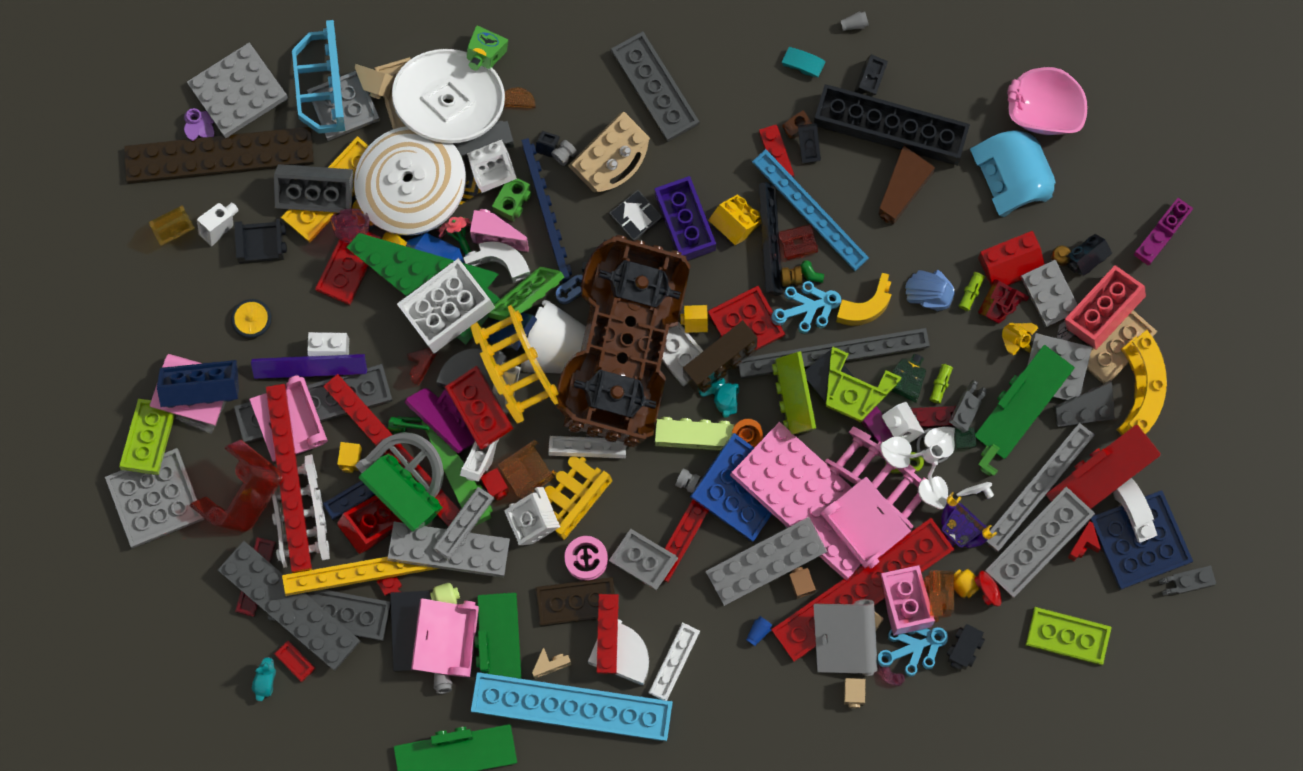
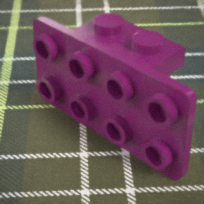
(442, 418)

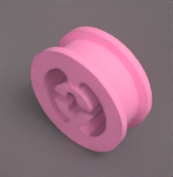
(571, 560)

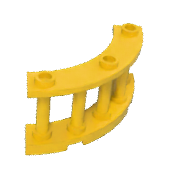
(496, 371)
(1150, 382)

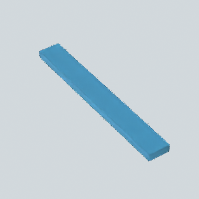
(810, 210)

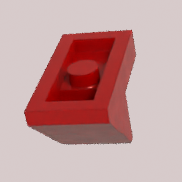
(1088, 539)

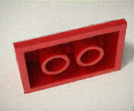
(1012, 259)

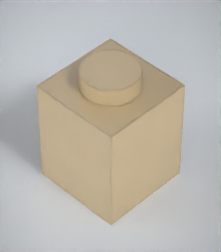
(854, 692)

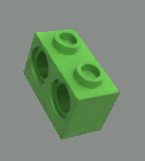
(507, 196)

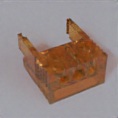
(526, 470)
(940, 592)

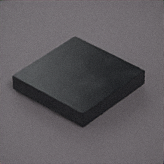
(818, 375)

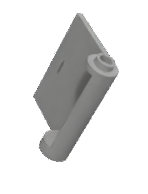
(849, 639)

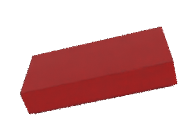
(294, 661)

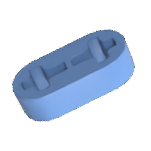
(569, 285)

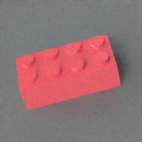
(1105, 307)

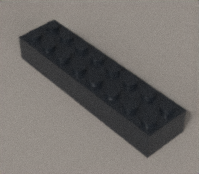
(891, 124)

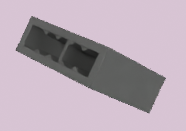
(463, 362)

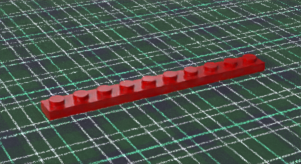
(378, 432)
(290, 483)

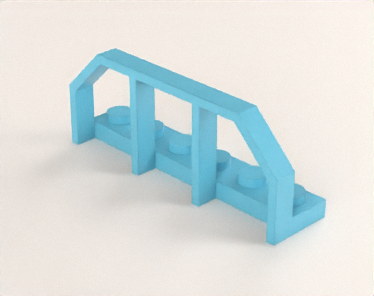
(334, 80)

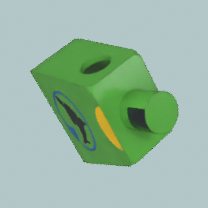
(485, 48)

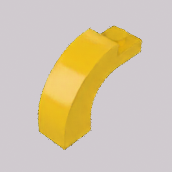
(863, 313)

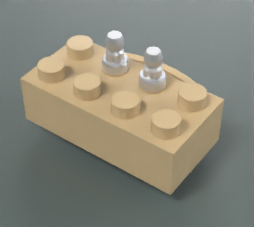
(611, 154)

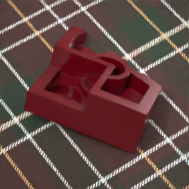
(1001, 301)

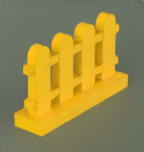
(588, 496)

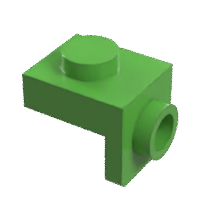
(988, 454)

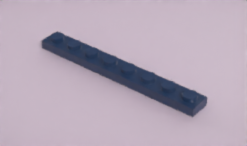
(545, 202)

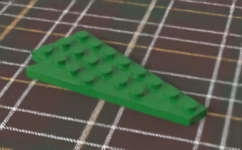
(411, 268)

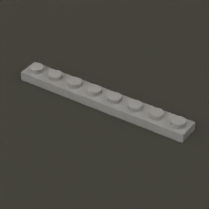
(1039, 486)

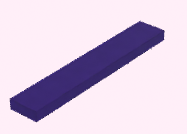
(309, 366)

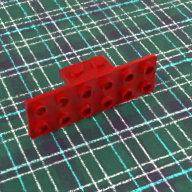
(1109, 467)

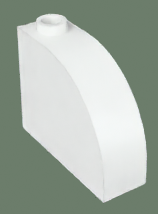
(631, 655)

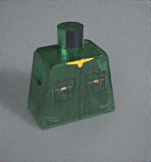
(912, 378)

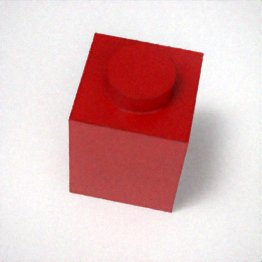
(495, 484)

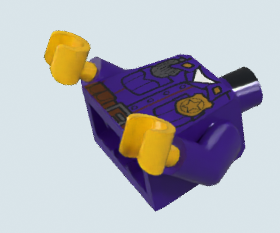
(963, 526)

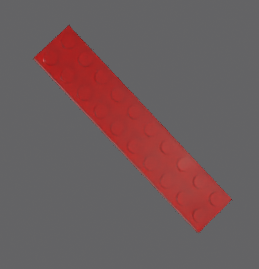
(920, 547)

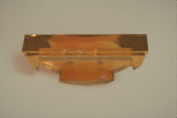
(519, 98)

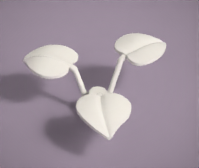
(940, 445)

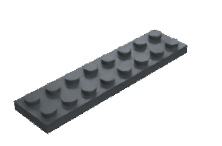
(369, 387)
(295, 612)

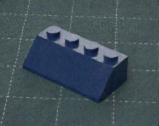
(198, 383)

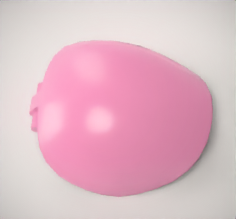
(1047, 102)

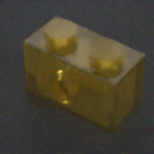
(171, 225)

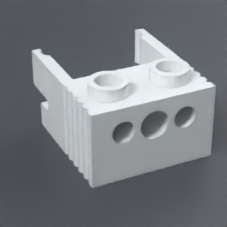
(491, 166)
(532, 517)

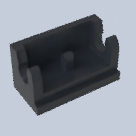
(871, 75)

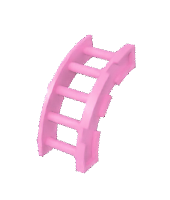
(861, 439)

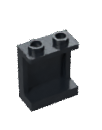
(260, 241)

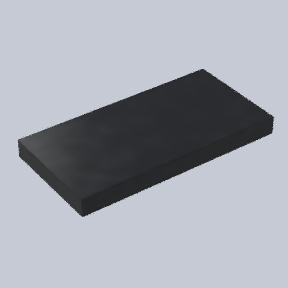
(404, 624)

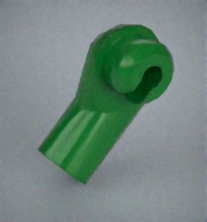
(809, 273)

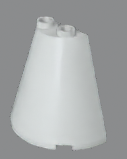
(555, 338)

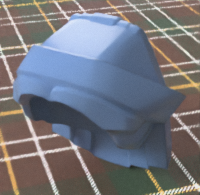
(930, 290)

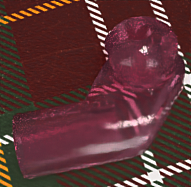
(891, 678)

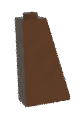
(906, 182)

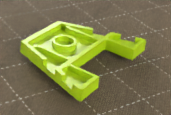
(851, 395)

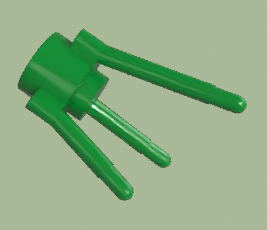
(400, 423)

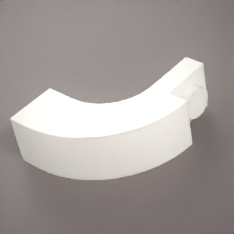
(501, 254)
(1137, 509)

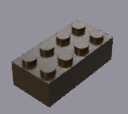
(720, 357)

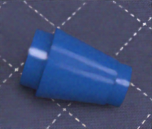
(759, 630)

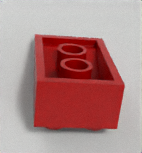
(367, 524)

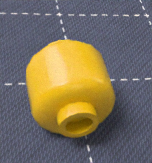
(965, 583)

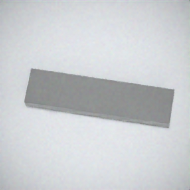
(463, 523)

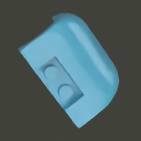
(1014, 170)

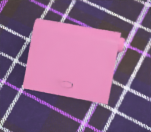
(201, 412)
(304, 418)
(863, 526)
(448, 640)

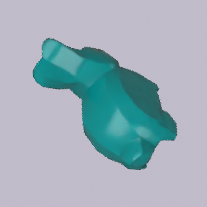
(725, 396)
(264, 678)

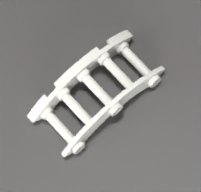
(316, 511)

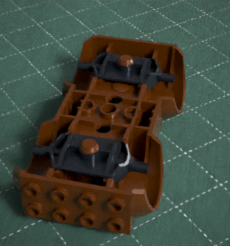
(595, 388)

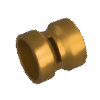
(796, 276)

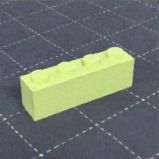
(692, 434)

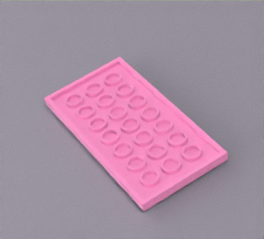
(796, 486)

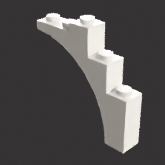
(481, 460)

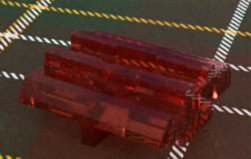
(793, 251)

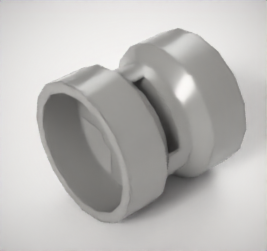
(564, 152)
(683, 479)

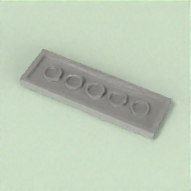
(1040, 542)
(475, 555)
(766, 561)

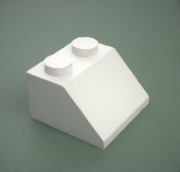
(328, 344)

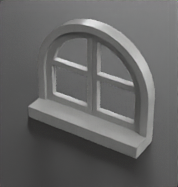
(418, 441)

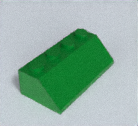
(401, 492)

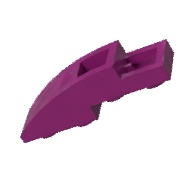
(1163, 231)

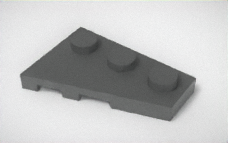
(1086, 408)

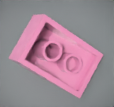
(489, 228)
(906, 600)

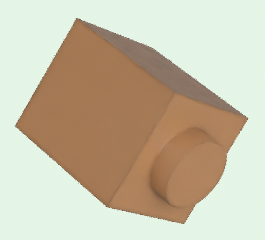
(801, 582)

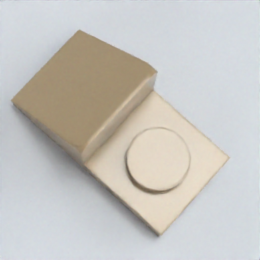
(545, 667)

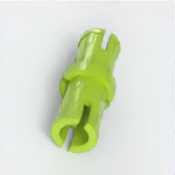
(971, 291)
(941, 383)

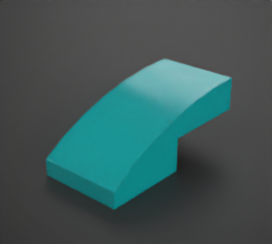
(803, 61)

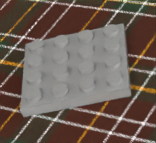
(237, 90)
(154, 503)

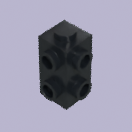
(1088, 254)
(962, 653)

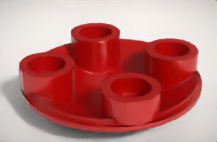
(989, 587)

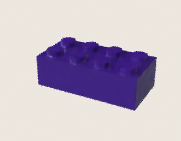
(685, 218)

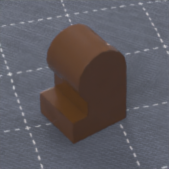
(791, 125)

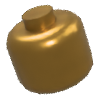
(1059, 254)

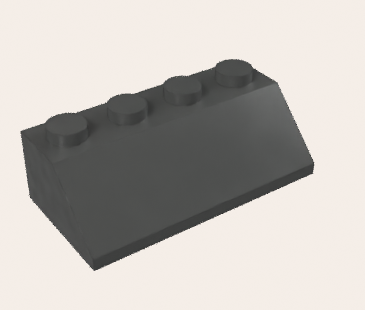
(313, 188)

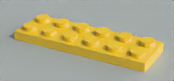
(310, 223)

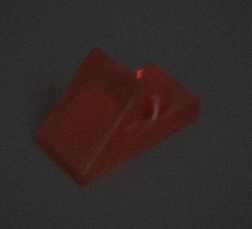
(424, 360)

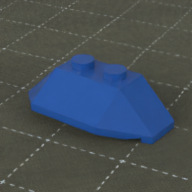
(436, 246)

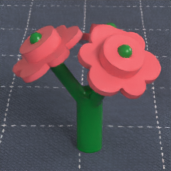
(455, 225)

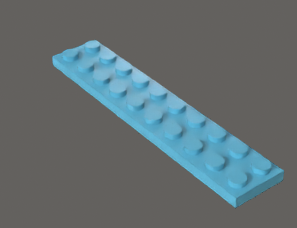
(571, 707)

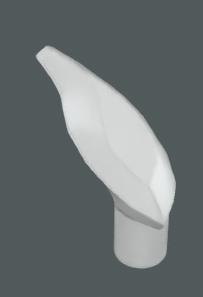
(985, 487)

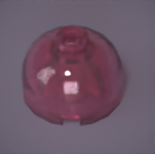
(349, 224)

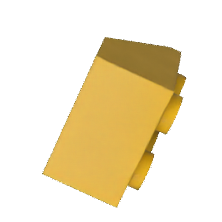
(735, 219)

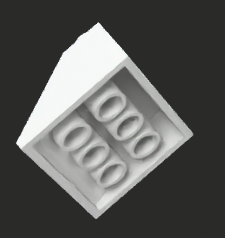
(446, 305)

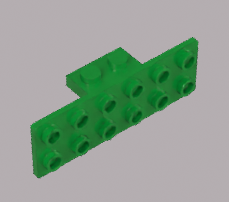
(1024, 401)
(498, 635)
(459, 751)

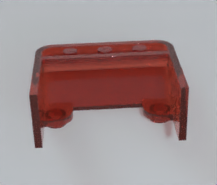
(259, 485)

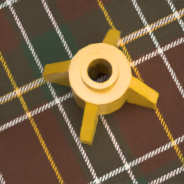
(1018, 336)

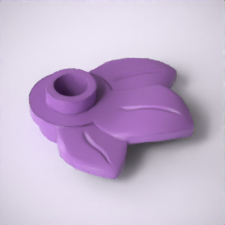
(200, 127)

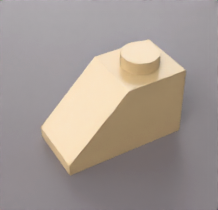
(375, 82)

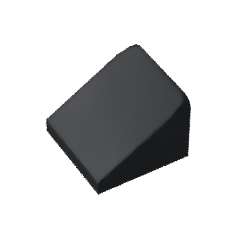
(546, 143)

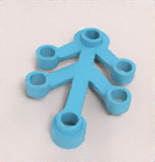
(809, 306)
(916, 647)

